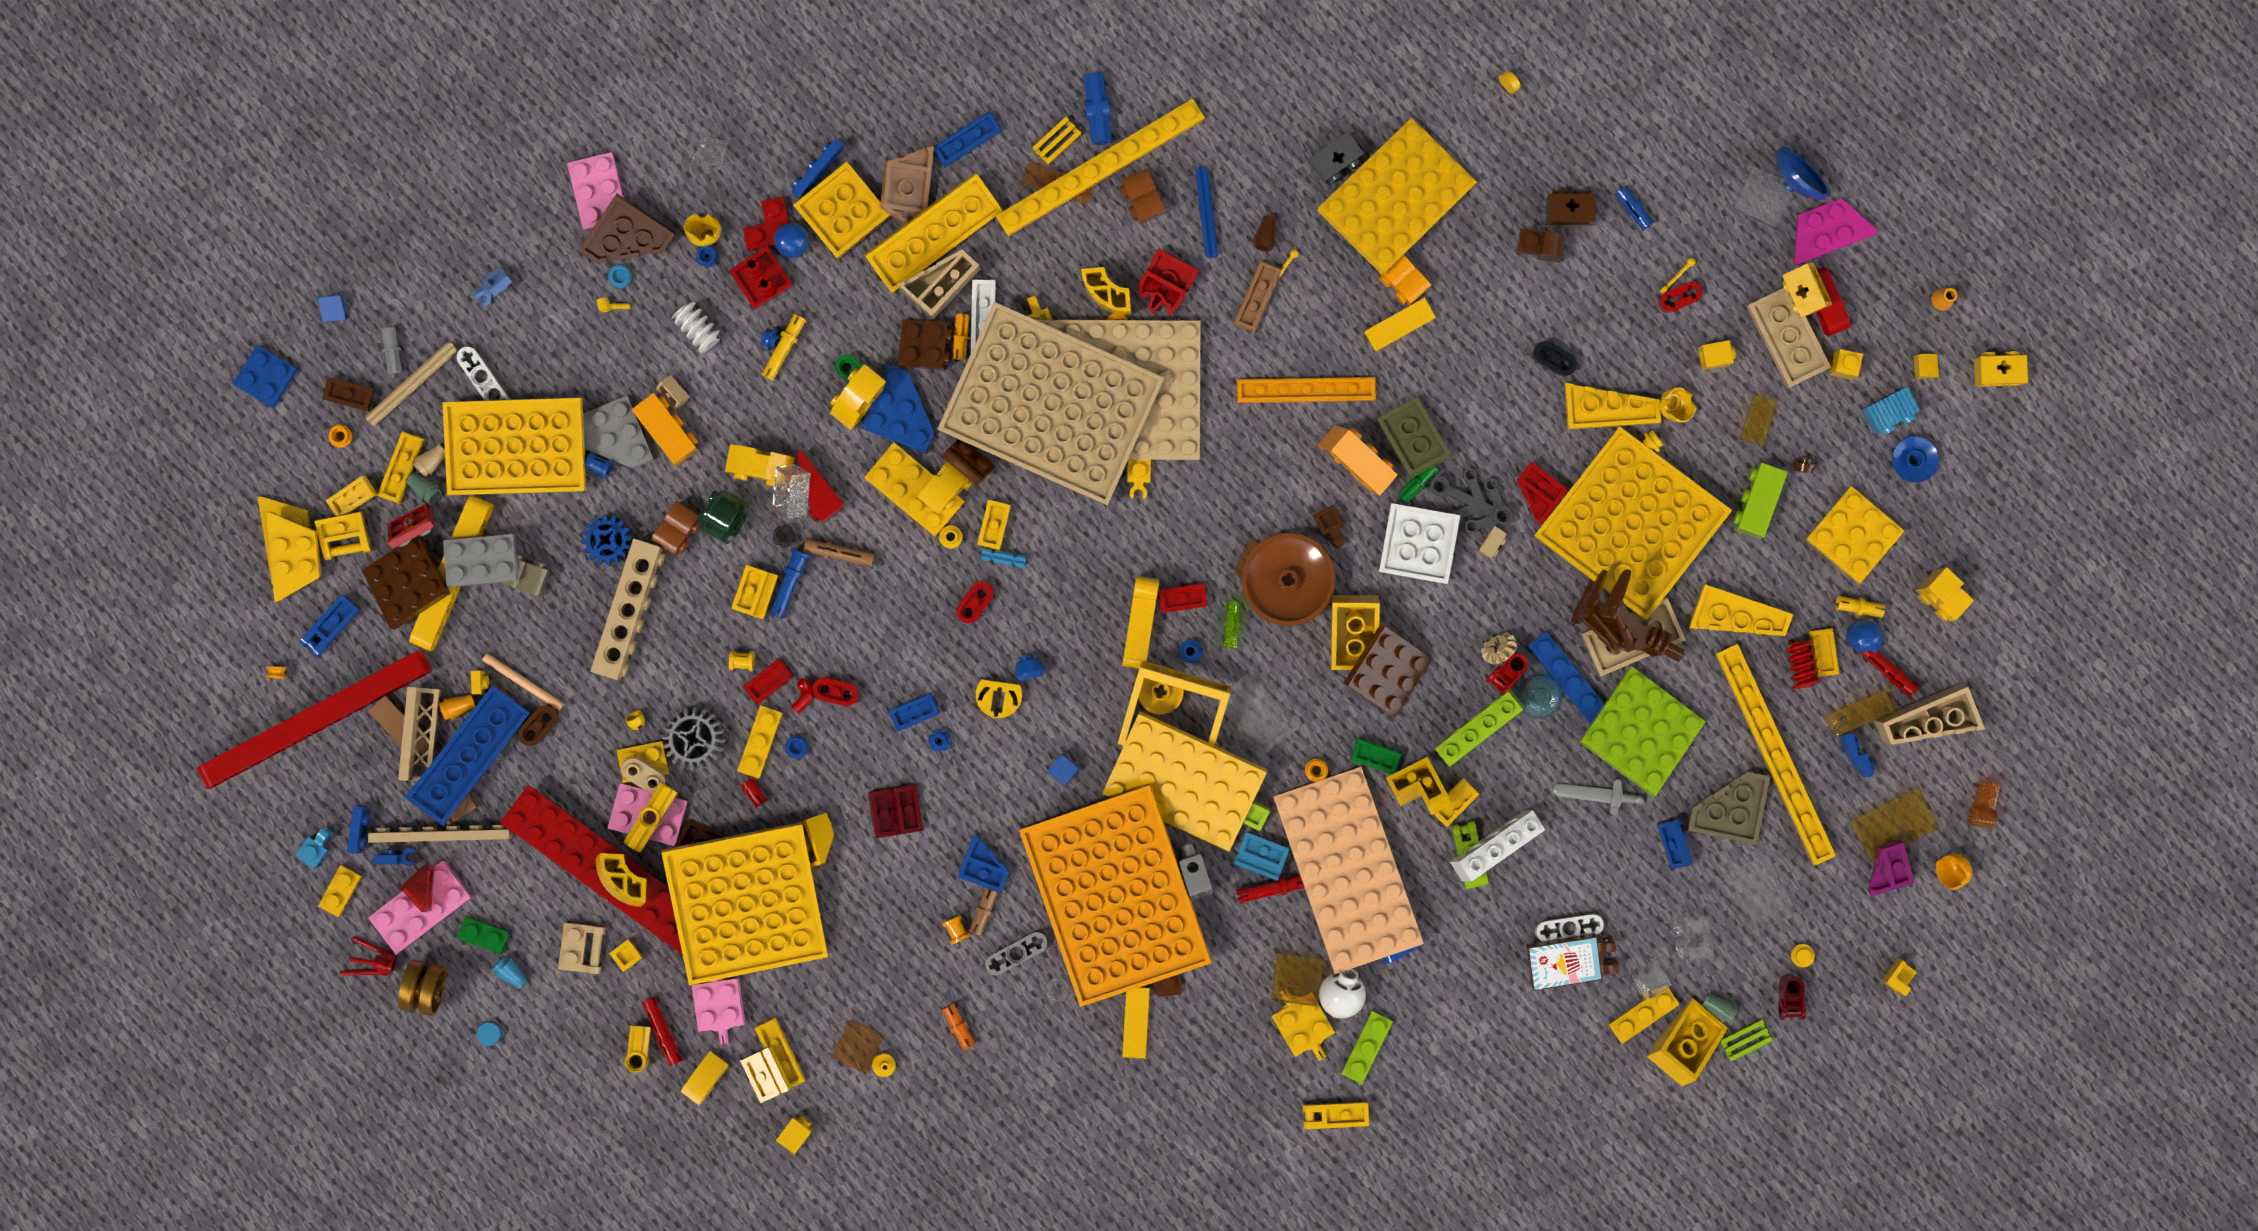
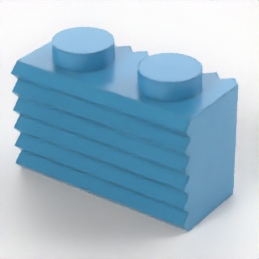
(1891, 410)

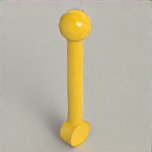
(1293, 254)
(1690, 262)

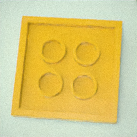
(841, 210)
(1854, 535)

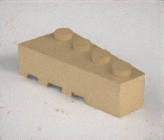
(1937, 715)

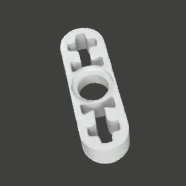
(1551, 925)

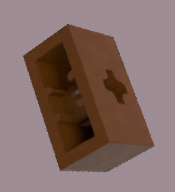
(1559, 214)

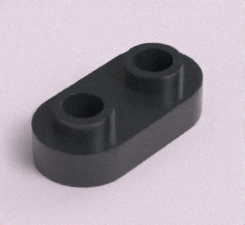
(1555, 357)

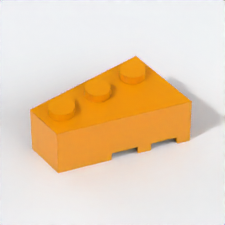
(1359, 458)

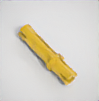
(784, 346)

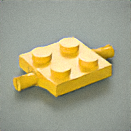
(1303, 1028)

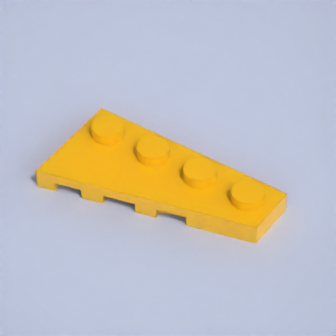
(1601, 408)

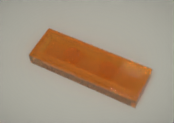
(1038, 177)

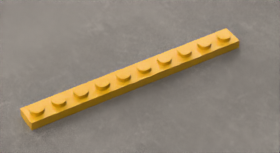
(1100, 167)
(1775, 754)

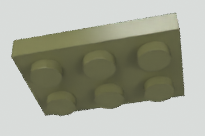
(1414, 437)

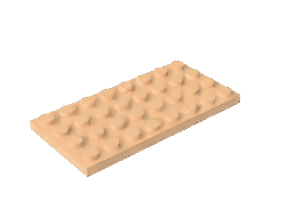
(1348, 870)

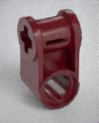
(1791, 1003)

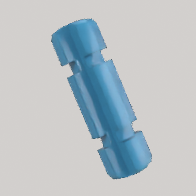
(1003, 557)

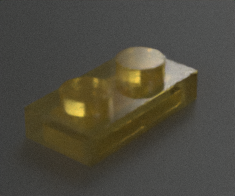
(1757, 420)

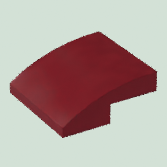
(895, 811)

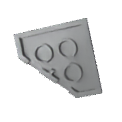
(616, 434)

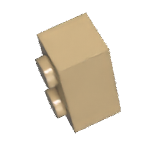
(672, 392)
(1492, 542)

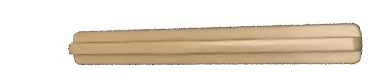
(411, 383)

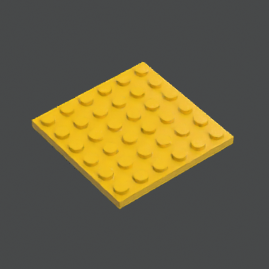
(1633, 516)
(744, 903)

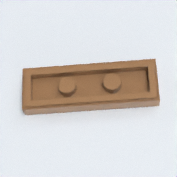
(1257, 297)

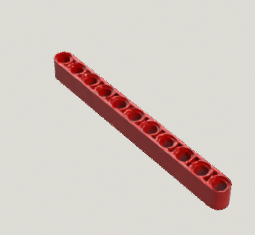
(314, 719)

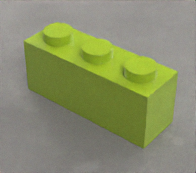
(1759, 500)

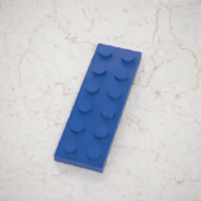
(467, 755)

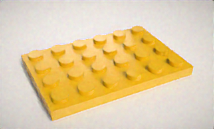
(1396, 196)
(514, 446)
(1192, 780)

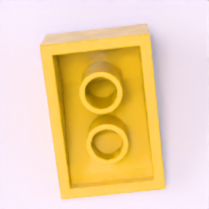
(1687, 1043)

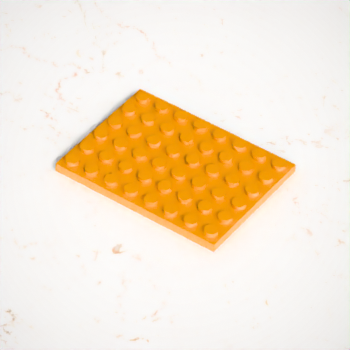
(1115, 896)

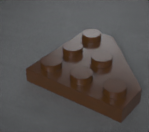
(625, 233)

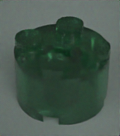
(723, 516)

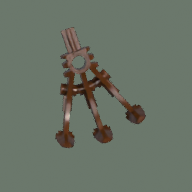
(1616, 625)

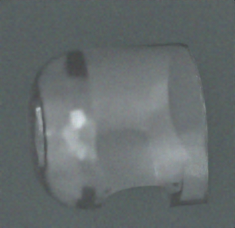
(1651, 983)

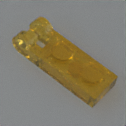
(1860, 713)

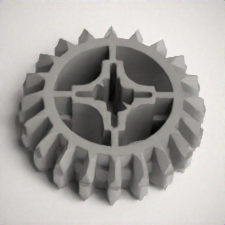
(674, 731)

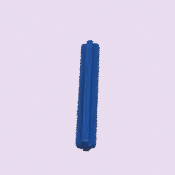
(1206, 212)

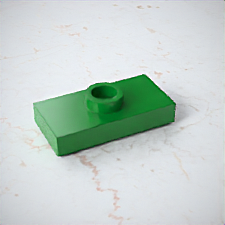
(1375, 756)

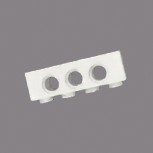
(1497, 845)

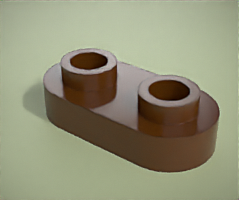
(538, 725)

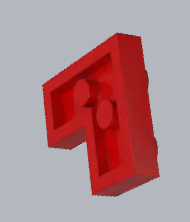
(762, 235)

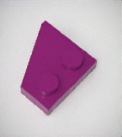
(1890, 868)

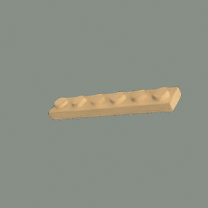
(407, 834)

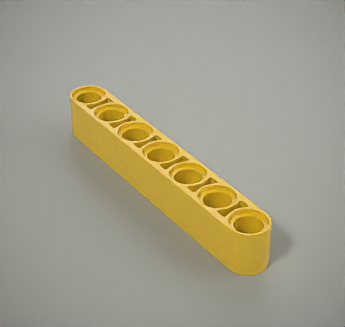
(432, 620)

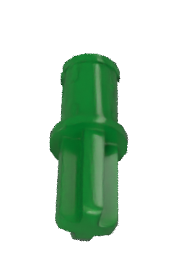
(1416, 484)

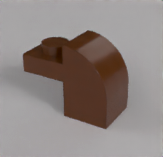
(1544, 245)

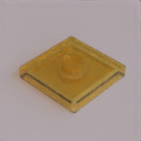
(1297, 979)

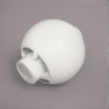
(1342, 994)

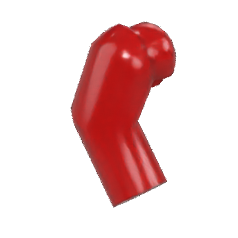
(806, 695)

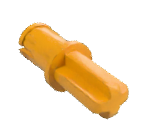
(960, 336)

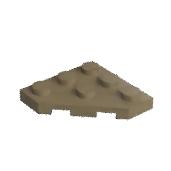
(1733, 810)

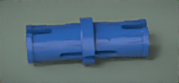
(1634, 208)

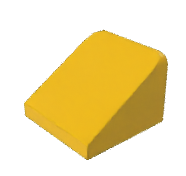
(1926, 366)

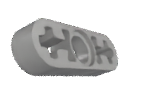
(997, 955)

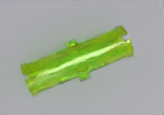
(1231, 624)

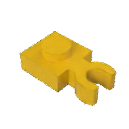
(1138, 473)

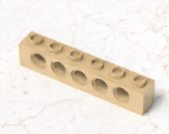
(602, 662)

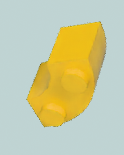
(1105, 293)
(857, 396)
(754, 463)
(943, 488)
(619, 880)

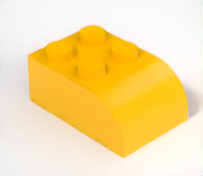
(1352, 627)

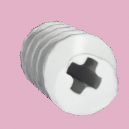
(696, 327)

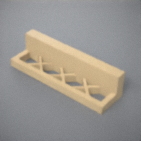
(411, 729)

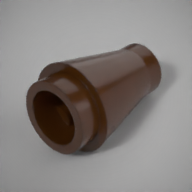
(1265, 235)

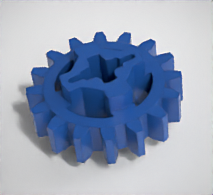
(614, 532)

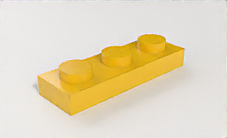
(759, 742)
(1642, 1015)

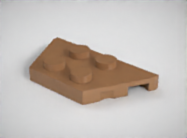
(907, 184)

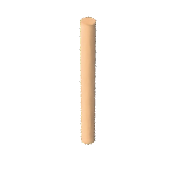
(523, 682)

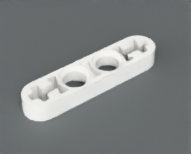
(491, 382)

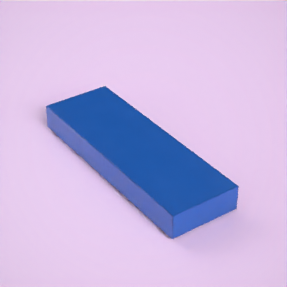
(967, 139)

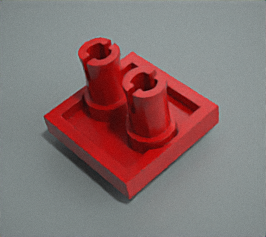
(761, 278)

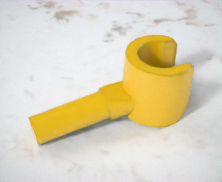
(605, 306)

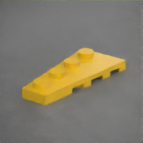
(1731, 612)

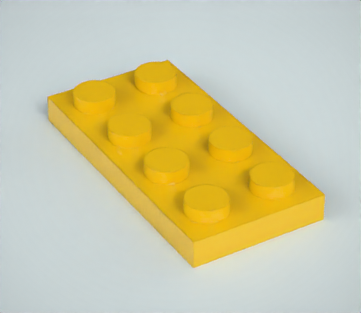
(901, 481)

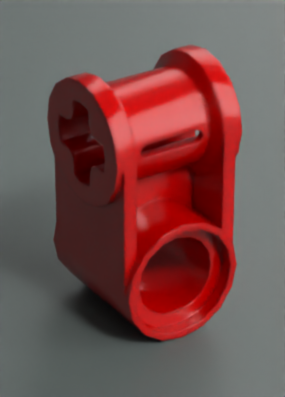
(1507, 674)

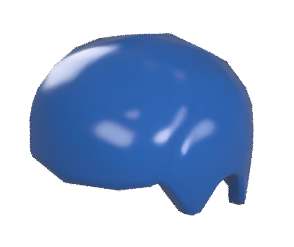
(791, 240)
(1864, 636)

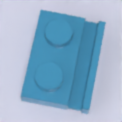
(1261, 856)

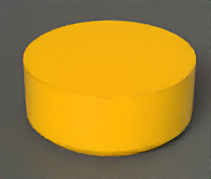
(1509, 82)

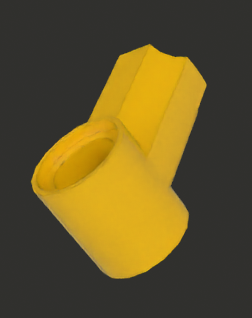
(638, 1045)

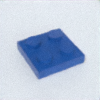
(265, 376)

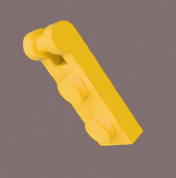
(1336, 1115)

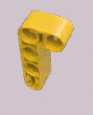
(1140, 621)

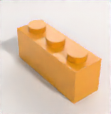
(666, 428)

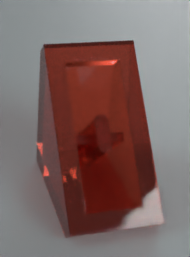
(420, 888)

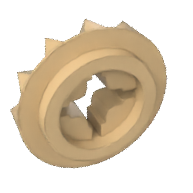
(1506, 649)

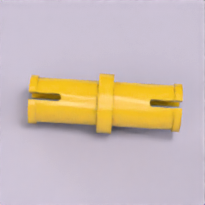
(1860, 606)

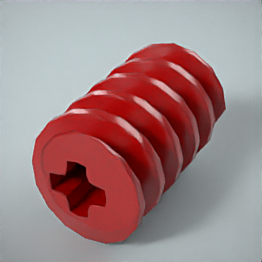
(1802, 664)

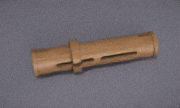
(833, 551)

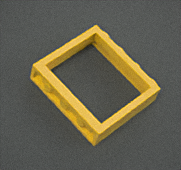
(1179, 680)

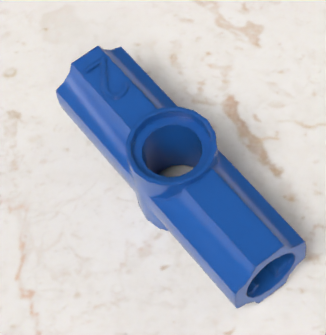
(1097, 108)

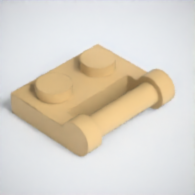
(574, 947)

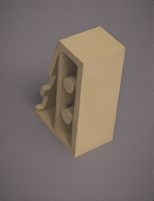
(940, 283)

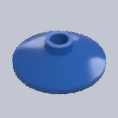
(1926, 457)

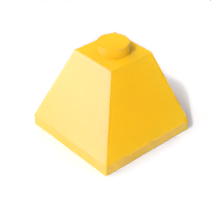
(818, 838)

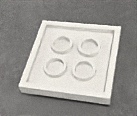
(1419, 543)

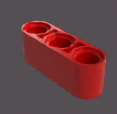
(1834, 317)

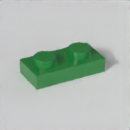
(483, 935)

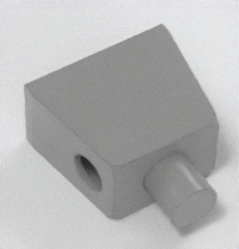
(1198, 882)

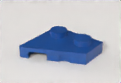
(983, 867)

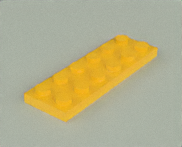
(933, 232)

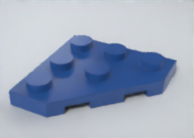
(899, 412)

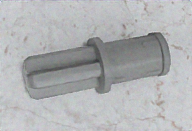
(391, 350)

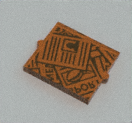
(857, 1046)

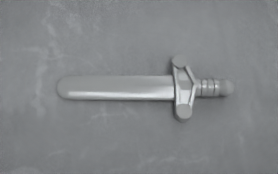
(1613, 796)

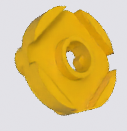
(1162, 705)

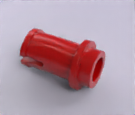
(752, 790)

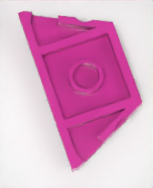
(1828, 230)

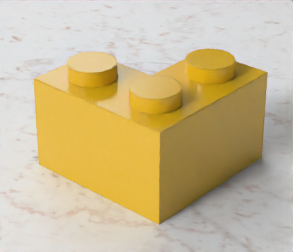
(1944, 594)
(1419, 781)

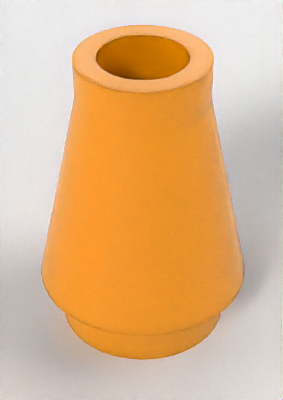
(1940, 300)
(456, 706)

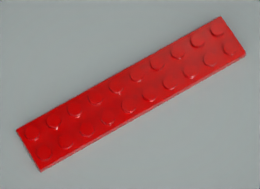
(575, 850)

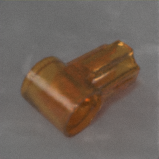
(1983, 811)

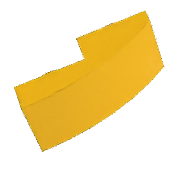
(704, 1078)

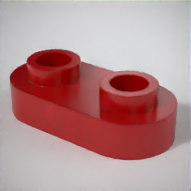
(974, 602)
(836, 692)

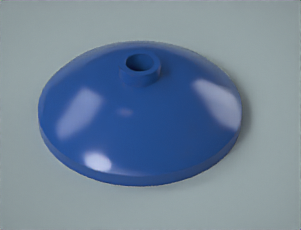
(1800, 175)

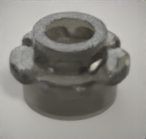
(790, 536)

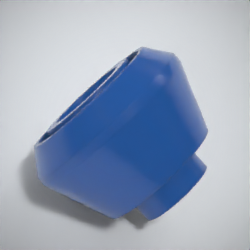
(1029, 668)

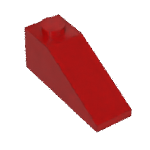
(821, 499)

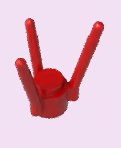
(383, 963)

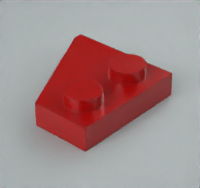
(1540, 491)

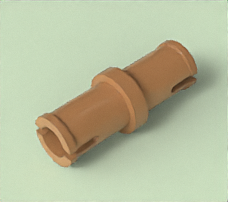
(983, 911)

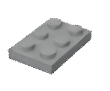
(480, 560)

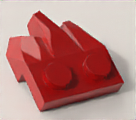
(1166, 281)

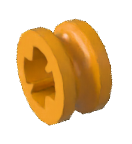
(276, 672)

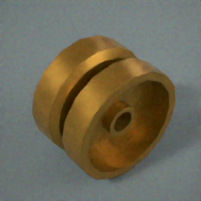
(422, 988)

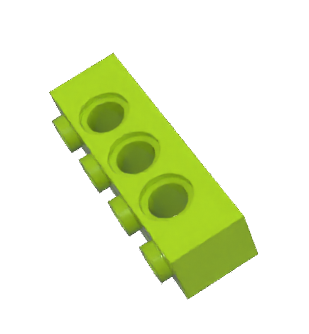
(1479, 727)

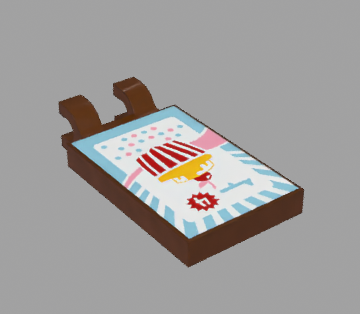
(1570, 961)

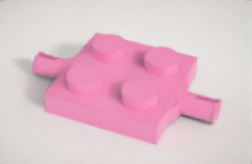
(718, 1006)

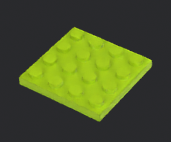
(1642, 731)

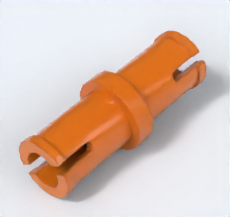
(958, 1026)

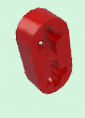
(1682, 302)

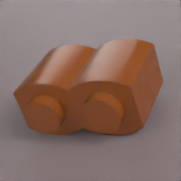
(1142, 196)
(676, 528)

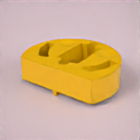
(986, 703)

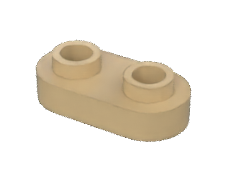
(644, 773)

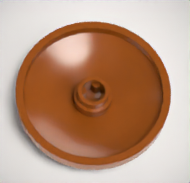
(1288, 579)

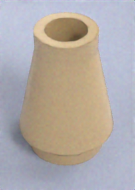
(429, 461)

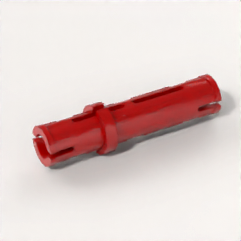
(1895, 675)
(1268, 889)
(662, 1032)

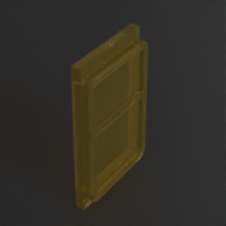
(1899, 818)

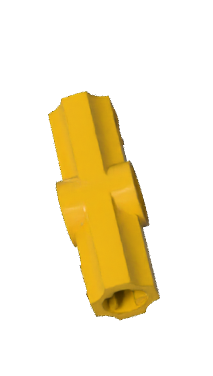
(642, 830)

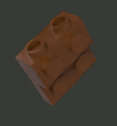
(924, 344)

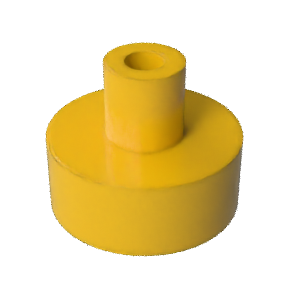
(879, 1061)

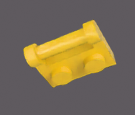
(340, 528)

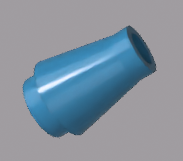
(509, 972)

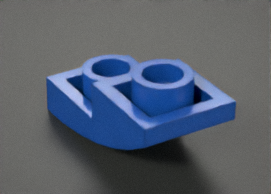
(1861, 762)

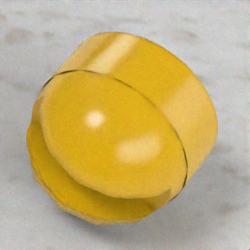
(635, 719)

